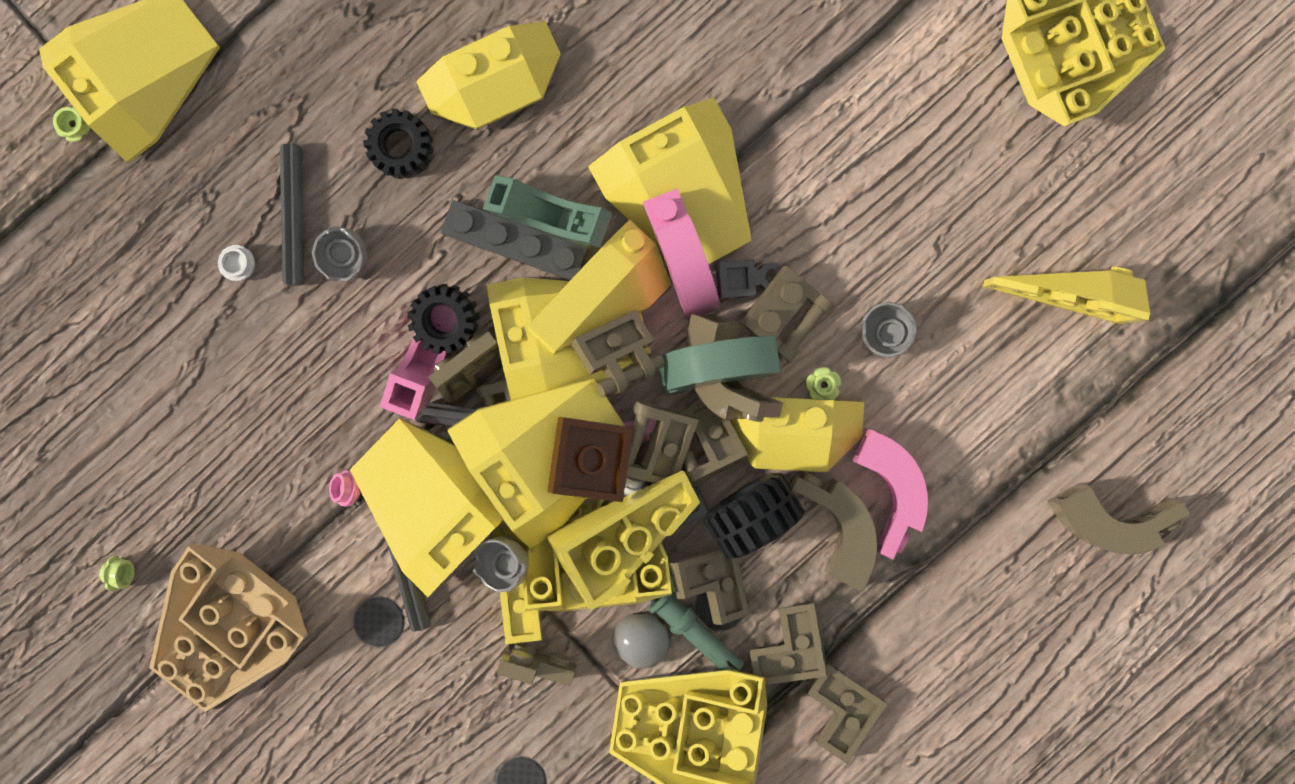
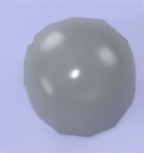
(340, 254)
(889, 329)
(501, 563)
(641, 640)

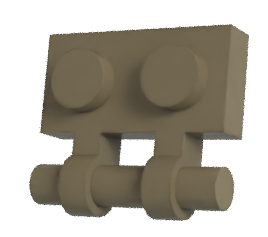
(612, 343)

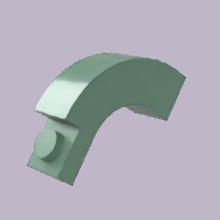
(547, 213)
(719, 363)

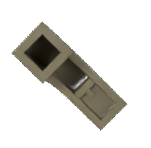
(733, 398)
(1087, 520)
(857, 537)

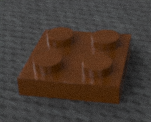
(590, 459)

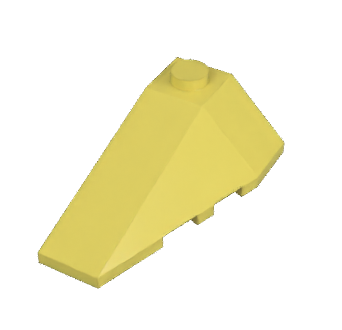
(614, 282)
(1099, 294)
(614, 541)

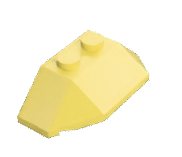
(492, 75)
(805, 436)

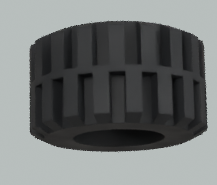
(754, 515)

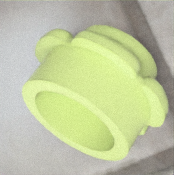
(62, 121)
(814, 382)
(117, 573)

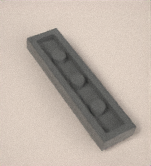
(513, 240)

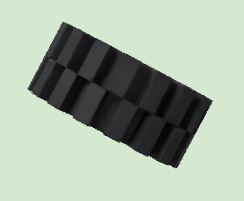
(383, 129)
(428, 334)

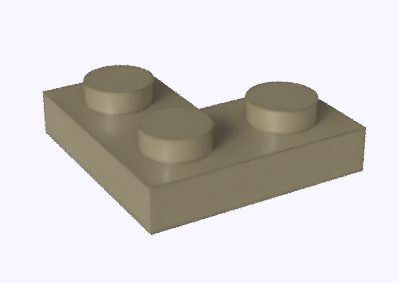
(455, 375)
(718, 578)
(803, 649)
(524, 664)
(854, 712)

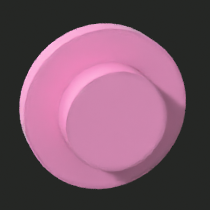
(344, 489)

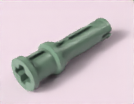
(684, 622)

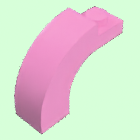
(682, 253)
(409, 384)
(905, 485)

